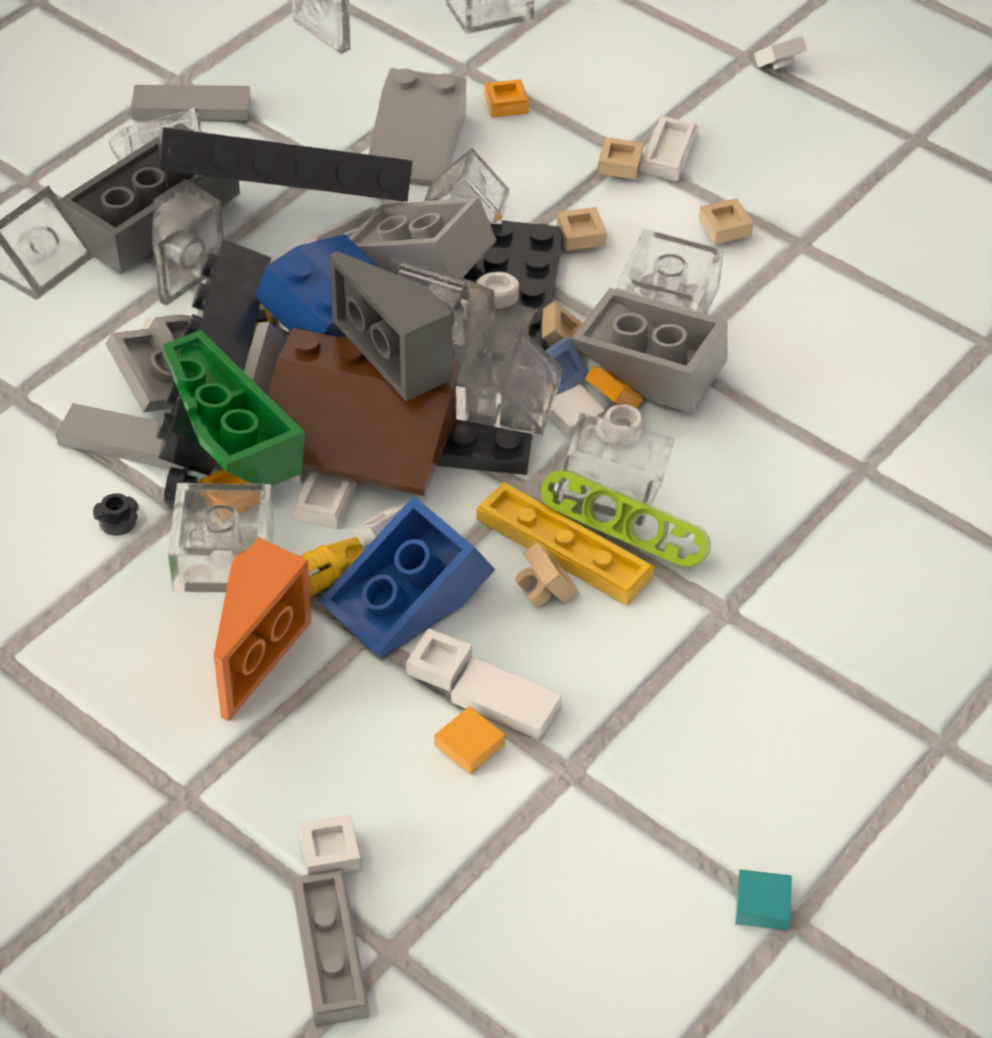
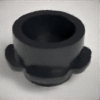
(176, 476)
(116, 514)

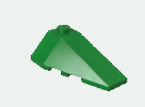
(233, 414)

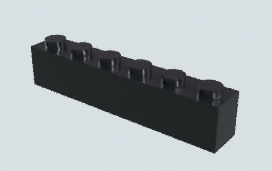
(283, 164)
(228, 318)

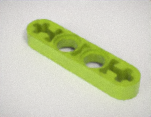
(624, 520)

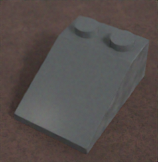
(393, 324)

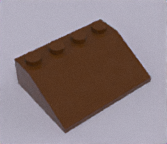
(355, 417)

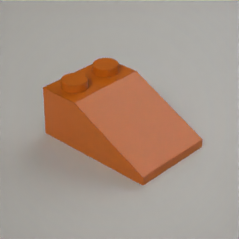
(260, 619)

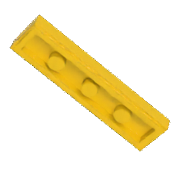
(574, 546)

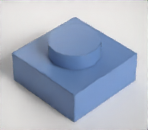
(573, 366)

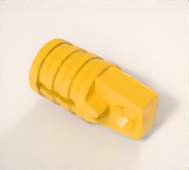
(330, 562)

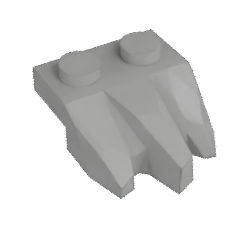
(142, 359)

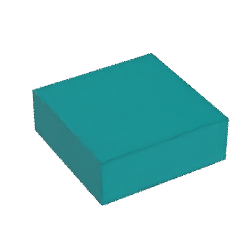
(763, 899)

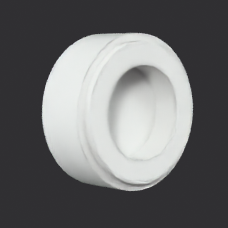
(504, 286)

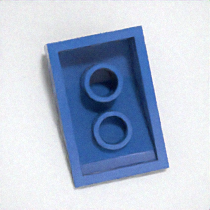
(299, 285)
(406, 580)

